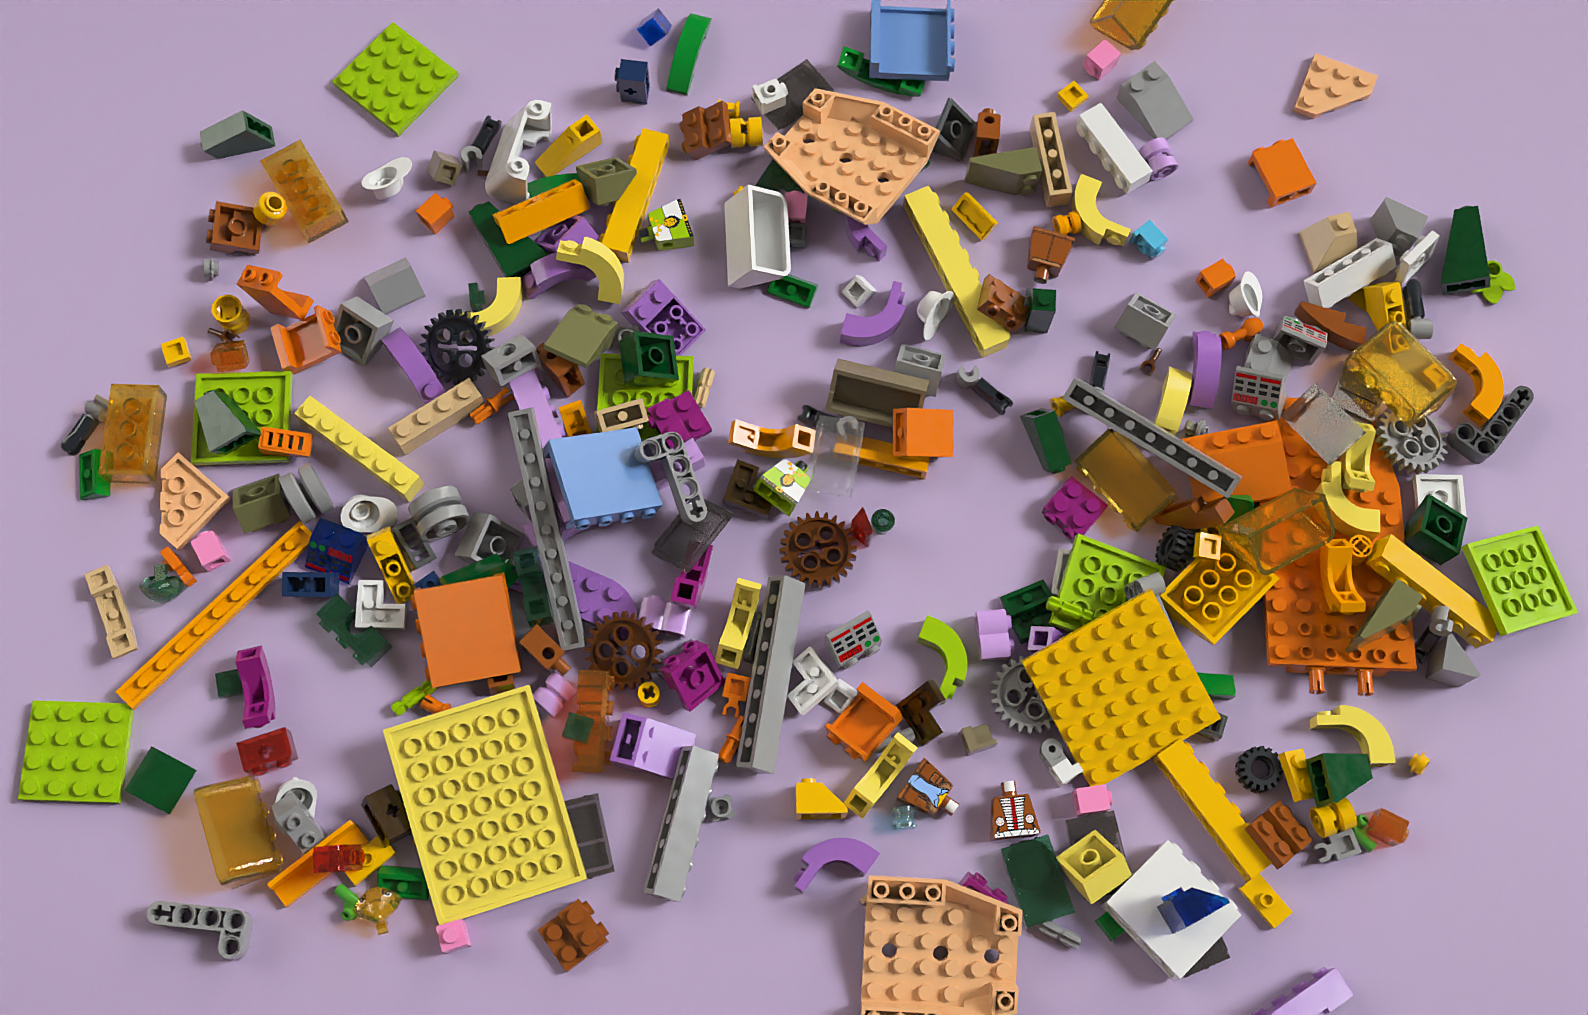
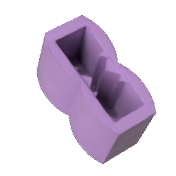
(666, 616)
(993, 635)

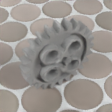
(1415, 447)
(1010, 682)

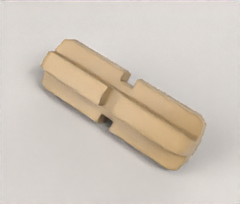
(704, 385)

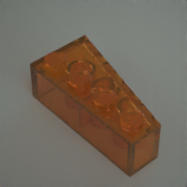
(594, 702)

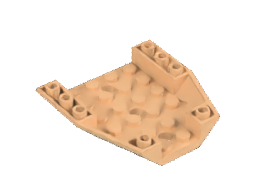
(870, 134)
(931, 914)

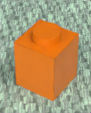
(435, 213)
(1216, 278)

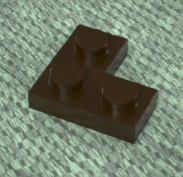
(741, 493)
(917, 713)

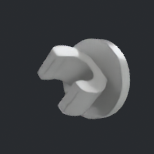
(1194, 429)

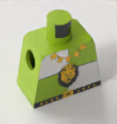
(668, 227)
(784, 485)

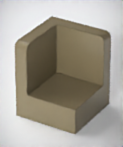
(444, 168)
(977, 739)

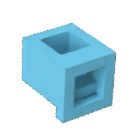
(1149, 240)

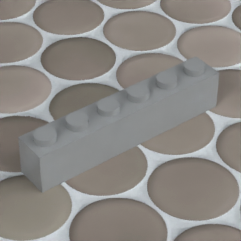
(681, 823)

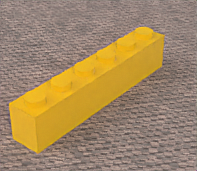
(632, 206)
(1397, 561)
(1212, 808)

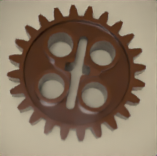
(811, 530)
(638, 635)

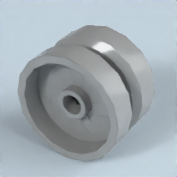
(309, 491)
(439, 513)

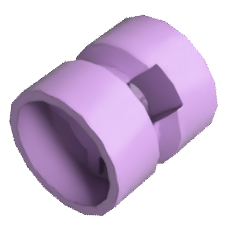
(1158, 158)
(552, 696)

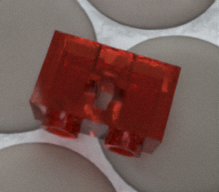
(253, 751)
(338, 858)

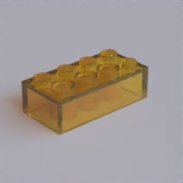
(304, 191)
(133, 434)

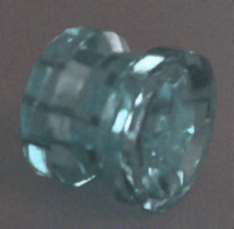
(903, 818)

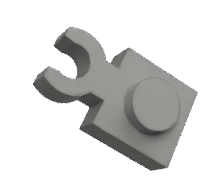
(1340, 845)

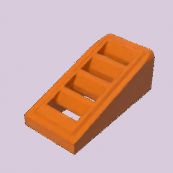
(268, 432)

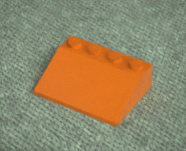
(1253, 453)

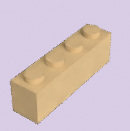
(1054, 174)
(436, 416)

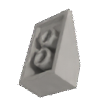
(1155, 102)

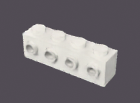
(1113, 148)
(1350, 273)

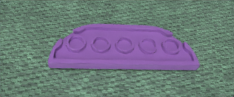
(595, 596)

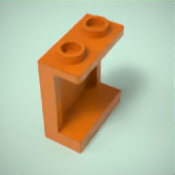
(1283, 171)
(263, 287)
(306, 341)
(923, 432)
(864, 723)

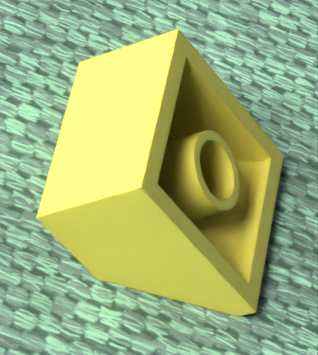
(1094, 866)

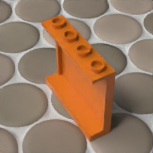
(467, 630)

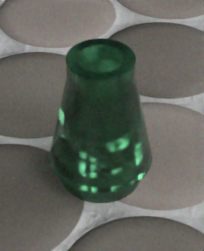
(884, 517)

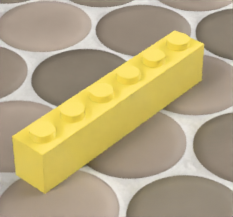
(359, 449)

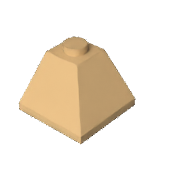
(1329, 240)

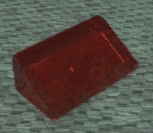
(861, 528)

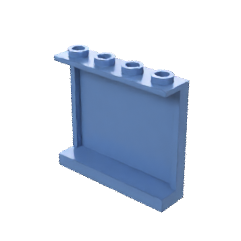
(911, 42)
(603, 478)

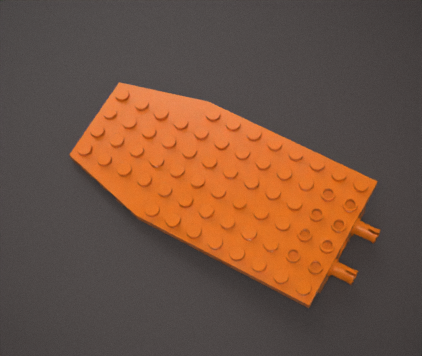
(1297, 620)

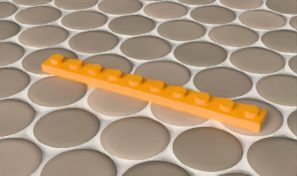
(215, 616)

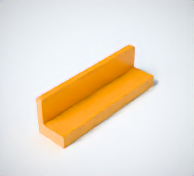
(542, 211)
(880, 455)
(300, 876)

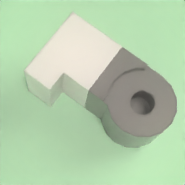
(1057, 763)

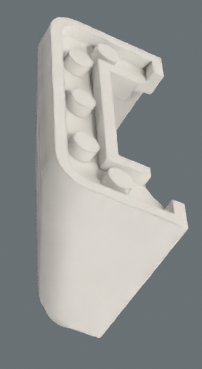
(508, 171)

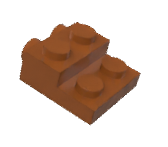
(705, 130)
(233, 229)
(1002, 304)
(1278, 834)
(574, 934)

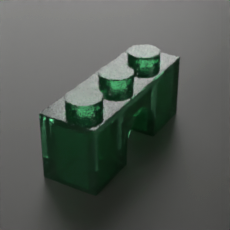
(534, 587)
(338, 616)

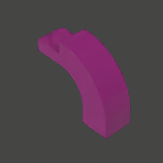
(690, 585)
(256, 686)

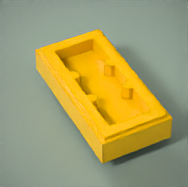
(974, 216)
(375, 857)
(1265, 901)

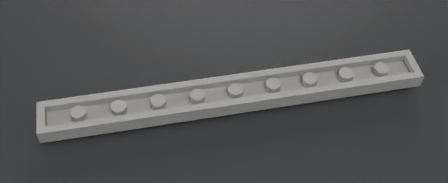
(547, 529)

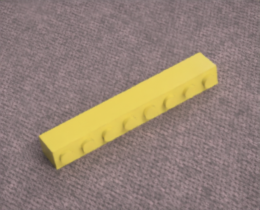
(954, 268)

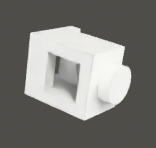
(769, 95)

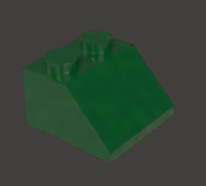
(648, 359)
(1435, 530)

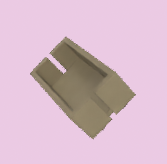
(872, 392)

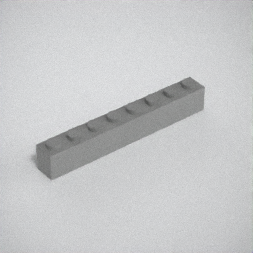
(1152, 437)
(770, 675)

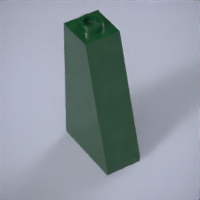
(1466, 255)
(512, 258)

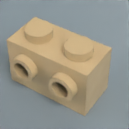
(624, 415)

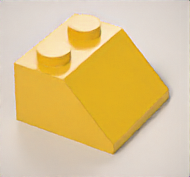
(817, 802)

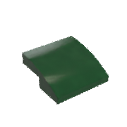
(1028, 609)
(160, 780)

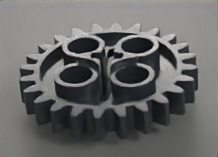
(457, 325)

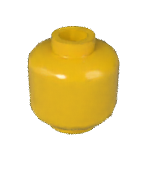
(269, 208)

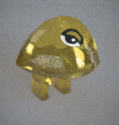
(377, 906)

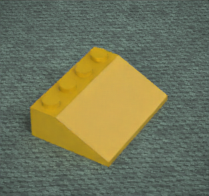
(1214, 594)

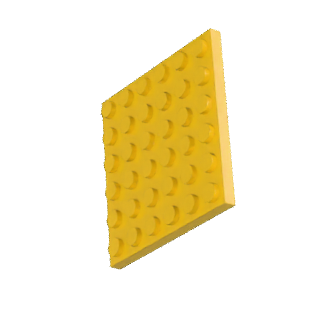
(1121, 689)

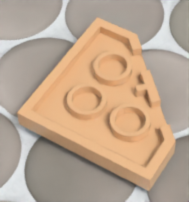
(1332, 86)
(186, 501)

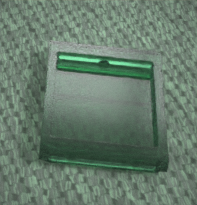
(1037, 881)

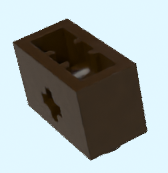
(388, 828)

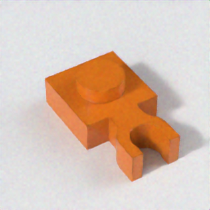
(175, 564)
(736, 689)

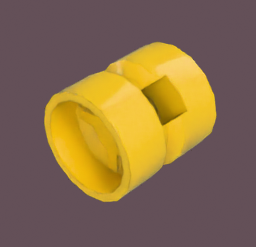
(754, 132)
(230, 313)
(1333, 818)

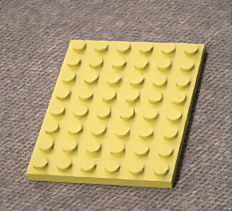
(484, 804)

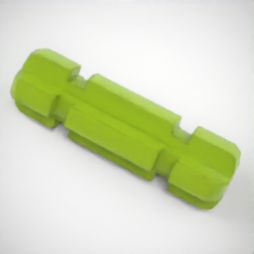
(1069, 610)
(412, 698)

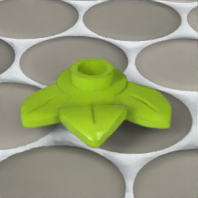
(1498, 282)

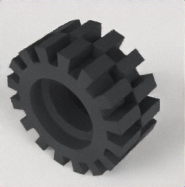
(1175, 548)
(1246, 776)

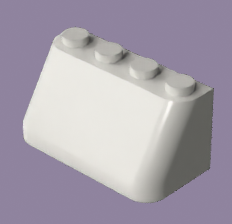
(756, 237)

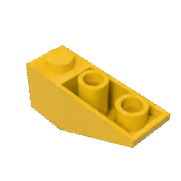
(570, 146)
(1384, 303)
(392, 564)

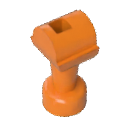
(1246, 332)

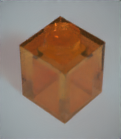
(230, 356)
(1388, 827)

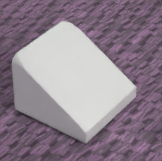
(858, 290)
(840, 697)

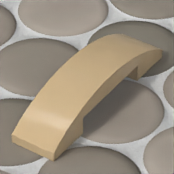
(113, 611)

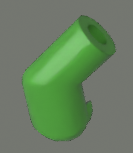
(1360, 833)
(349, 899)

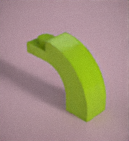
(949, 646)

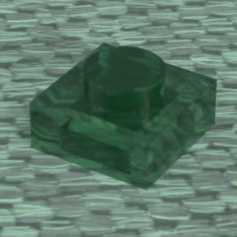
(476, 297)
(228, 684)
(578, 728)

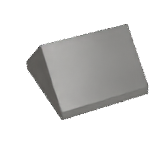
(395, 286)
(1450, 663)

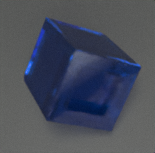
(654, 27)

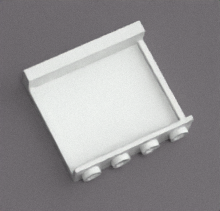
(1137, 913)

